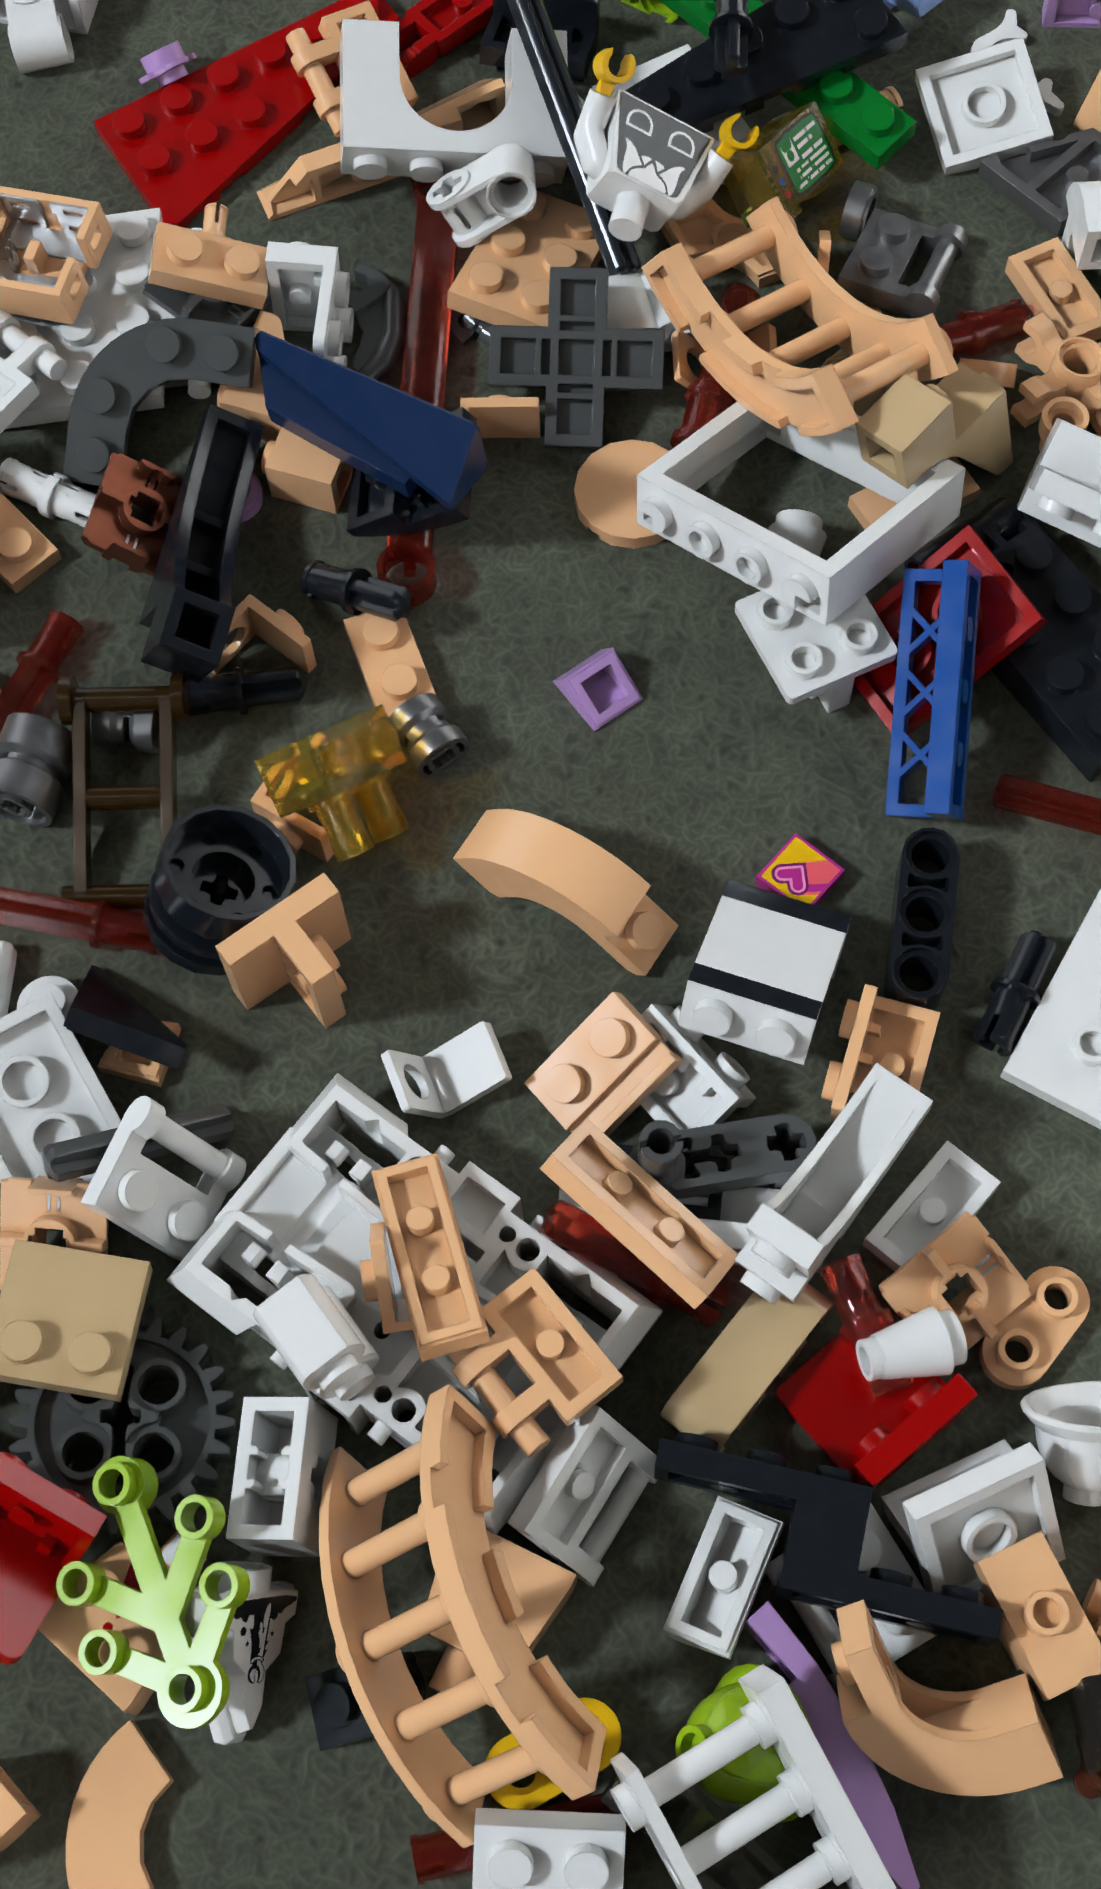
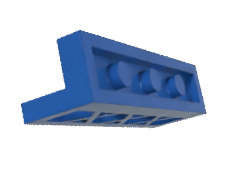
(948, 692)

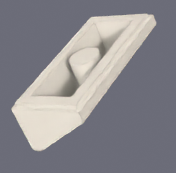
(723, 1578)

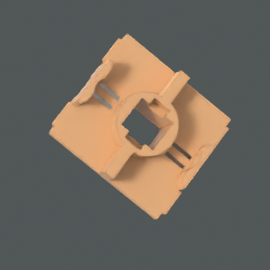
(41, 1204)
(966, 1251)

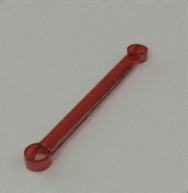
(424, 364)

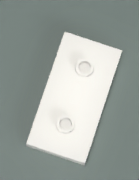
(1062, 1042)

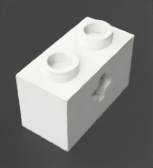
(280, 1475)

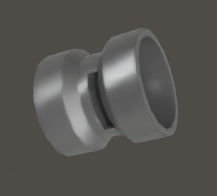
(127, 727)
(428, 736)

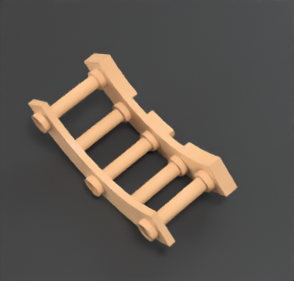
(768, 382)
(475, 1596)

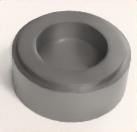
(858, 209)

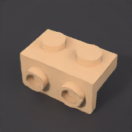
(880, 1033)

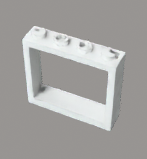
(767, 561)

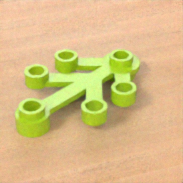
(162, 1597)

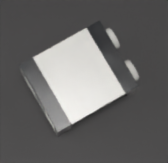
(764, 971)

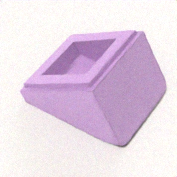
(599, 688)

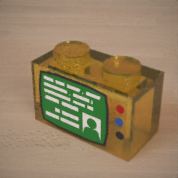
(786, 161)

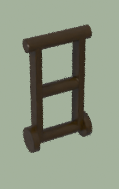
(74, 709)

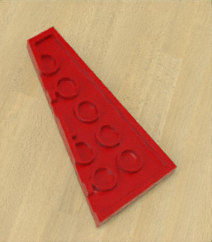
(217, 121)

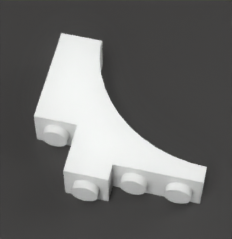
(830, 1187)

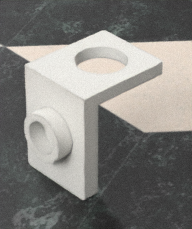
(450, 1074)

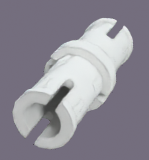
(48, 493)

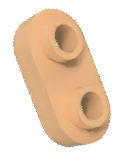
(1037, 1327)

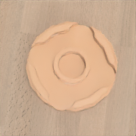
(608, 492)

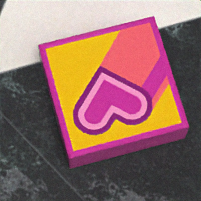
(800, 872)

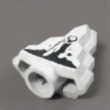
(249, 1646)

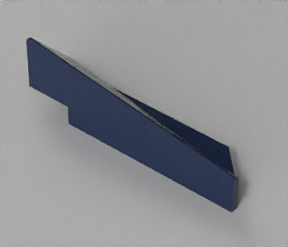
(370, 423)

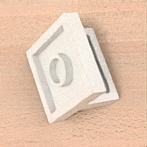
(974, 1512)

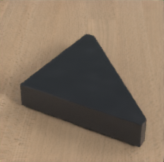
(116, 1018)

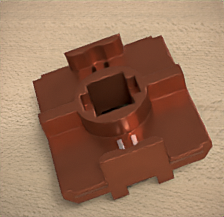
(113, 529)

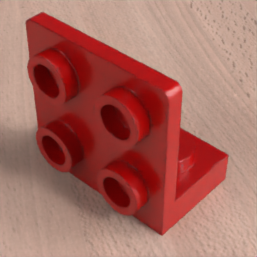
(866, 1433)

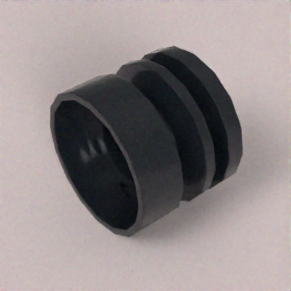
(213, 879)

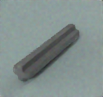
(83, 1154)

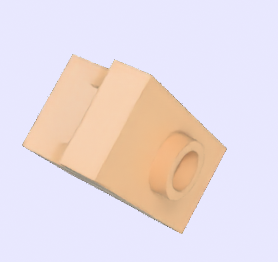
(1040, 1617)

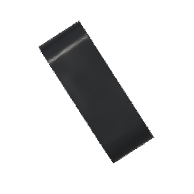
(926, 897)

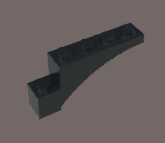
(192, 583)

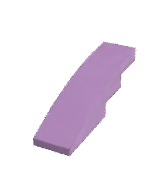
(849, 1762)

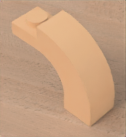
(558, 868)
(933, 1738)

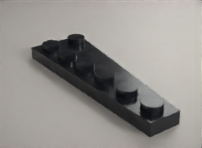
(787, 52)

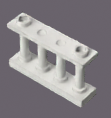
(803, 1788)

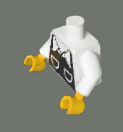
(645, 160)

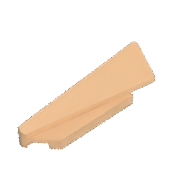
(318, 175)

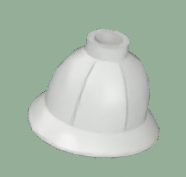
(1070, 1436)

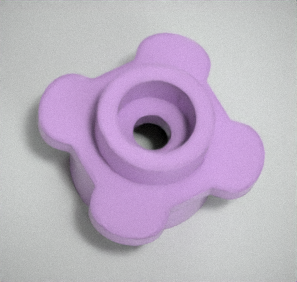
(166, 64)

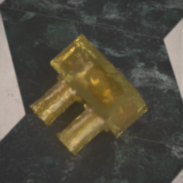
(331, 767)

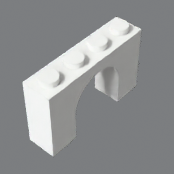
(388, 138)

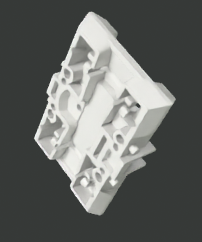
(319, 1224)

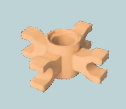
(1069, 370)

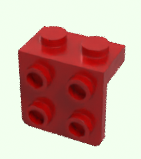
(38, 1536)

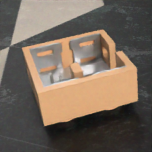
(47, 251)

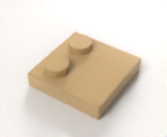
(70, 1319)

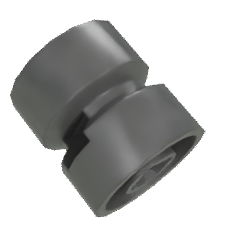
(33, 762)

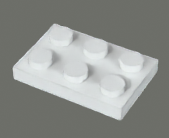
(45, 1089)

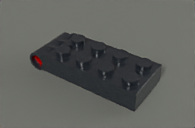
(1060, 665)

